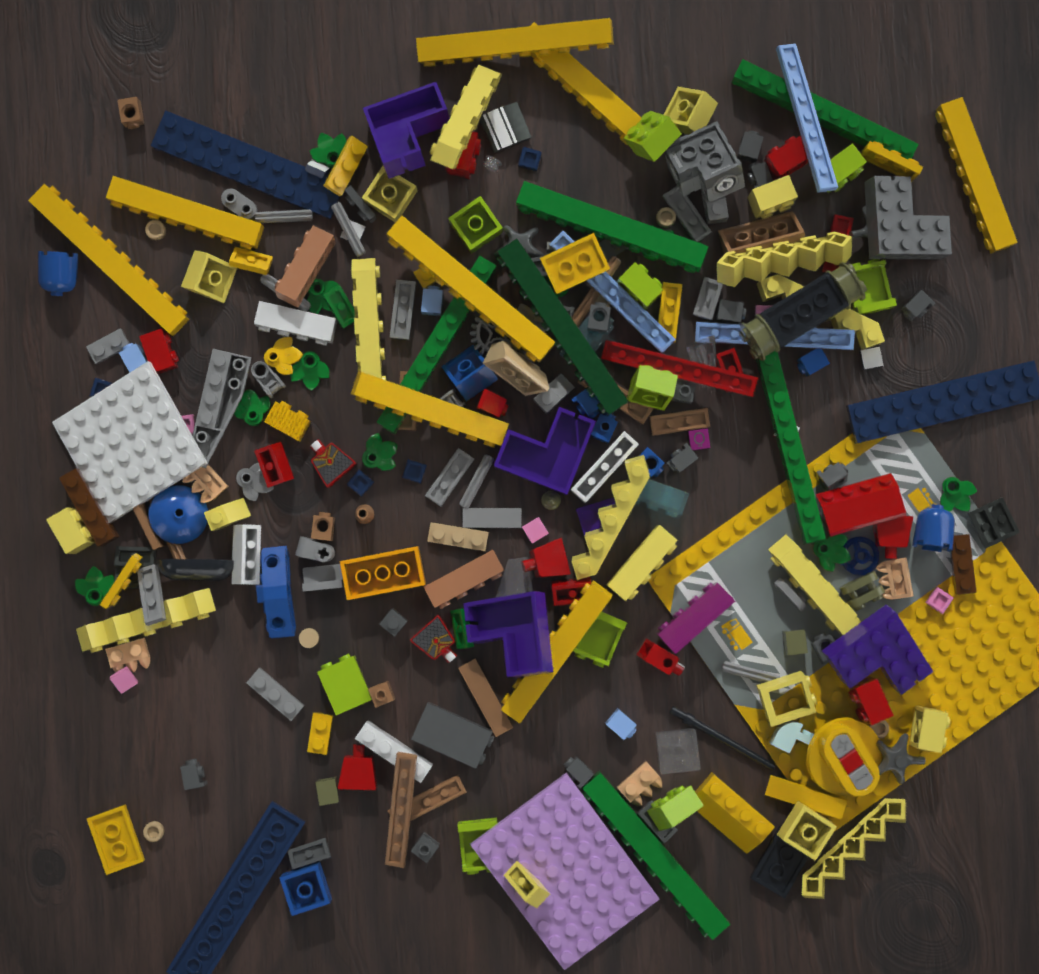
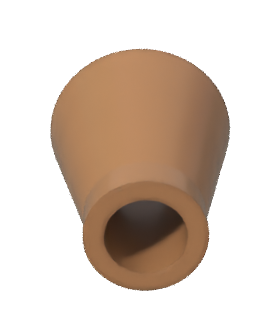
(369, 516)

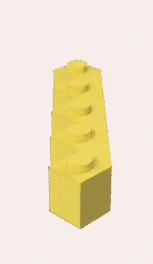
(465, 116)
(783, 258)
(366, 320)
(866, 329)
(612, 518)
(818, 590)
(132, 624)
(852, 846)

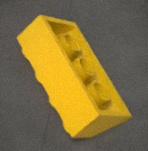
(732, 814)

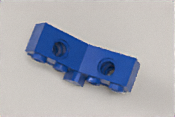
(276, 592)

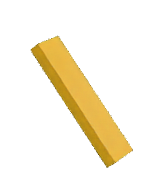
(812, 798)

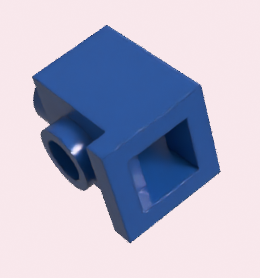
(586, 404)
(599, 433)

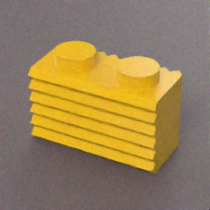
(288, 421)

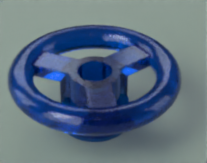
(867, 557)

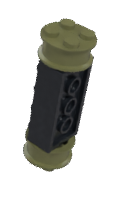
(802, 311)

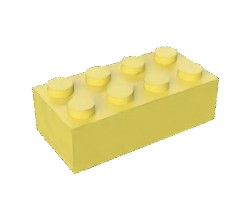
(642, 562)

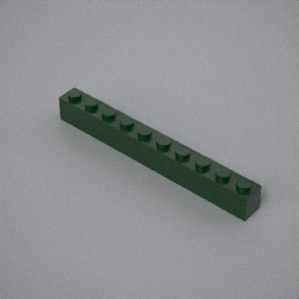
(562, 327)

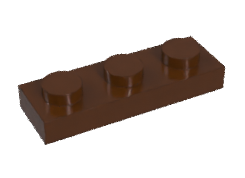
(963, 565)

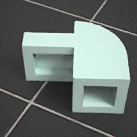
(787, 733)

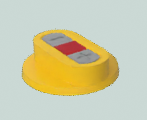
(844, 757)

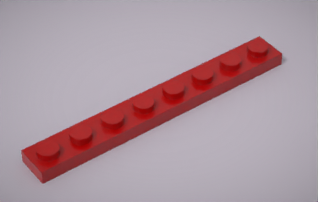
(684, 368)

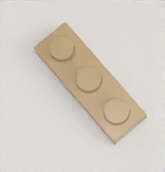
(458, 536)

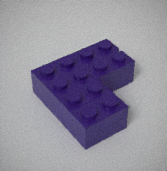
(402, 119)
(552, 462)
(521, 625)
(878, 643)

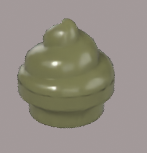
(551, 500)

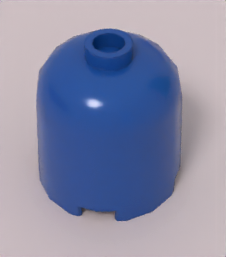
(57, 272)
(934, 529)

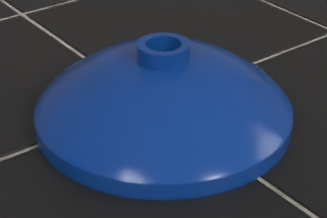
(177, 528)

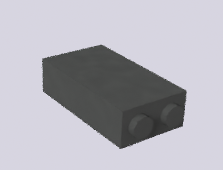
(453, 735)

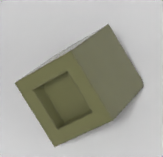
(795, 642)
(327, 791)

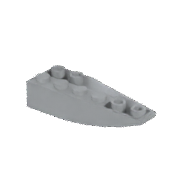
(220, 398)

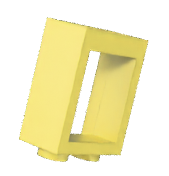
(766, 687)

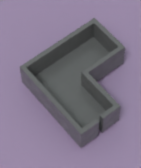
(894, 228)

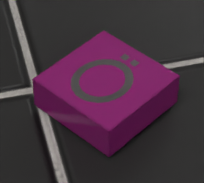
(699, 439)

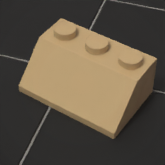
(516, 369)

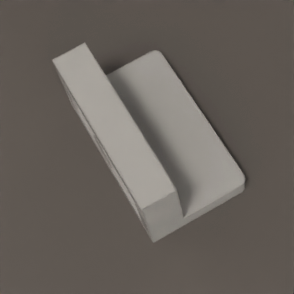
(322, 577)

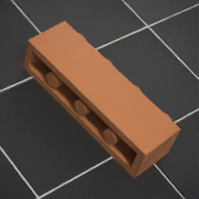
(305, 266)
(464, 578)

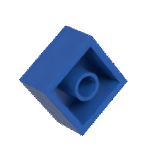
(305, 888)

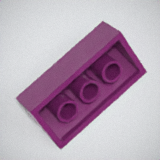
(695, 617)

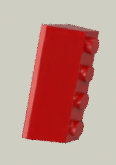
(860, 504)

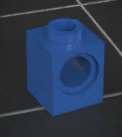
(812, 362)
(649, 454)

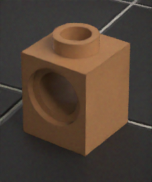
(125, 106)
(328, 534)
(381, 694)

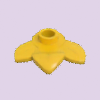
(285, 356)

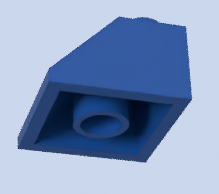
(469, 373)

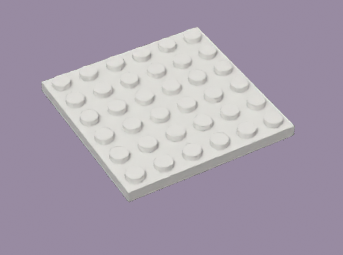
(129, 442)

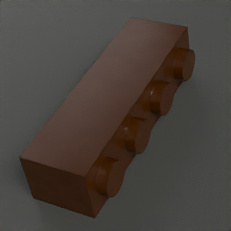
(88, 508)

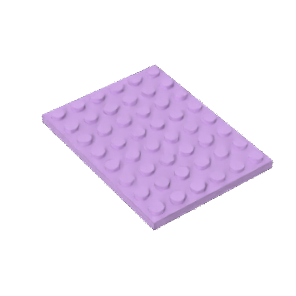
(578, 862)

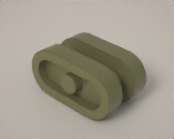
(858, 601)

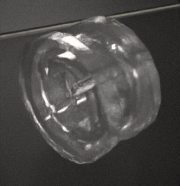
(492, 163)

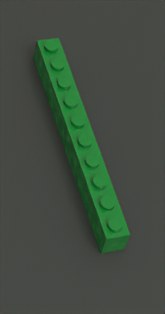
(829, 114)
(611, 226)
(436, 345)
(790, 449)
(655, 854)

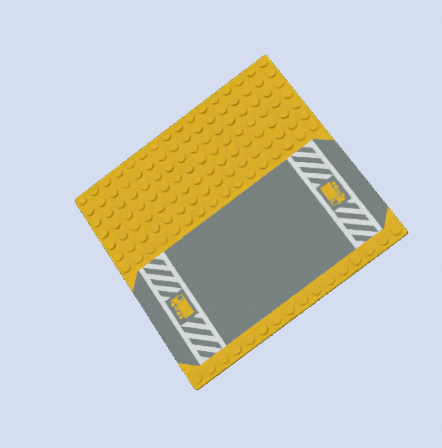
(978, 648)

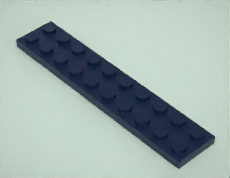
(243, 164)
(944, 402)
(238, 892)

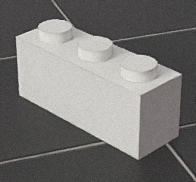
(246, 554)

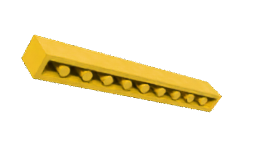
(515, 41)
(105, 256)
(470, 289)

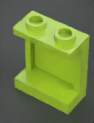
(878, 292)
(601, 639)
(344, 684)
(468, 832)

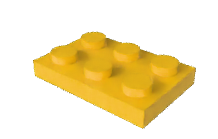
(891, 160)
(575, 263)
(115, 839)

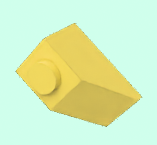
(227, 514)
(526, 885)

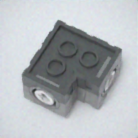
(705, 163)

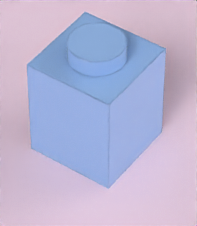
(432, 301)
(133, 356)
(621, 724)

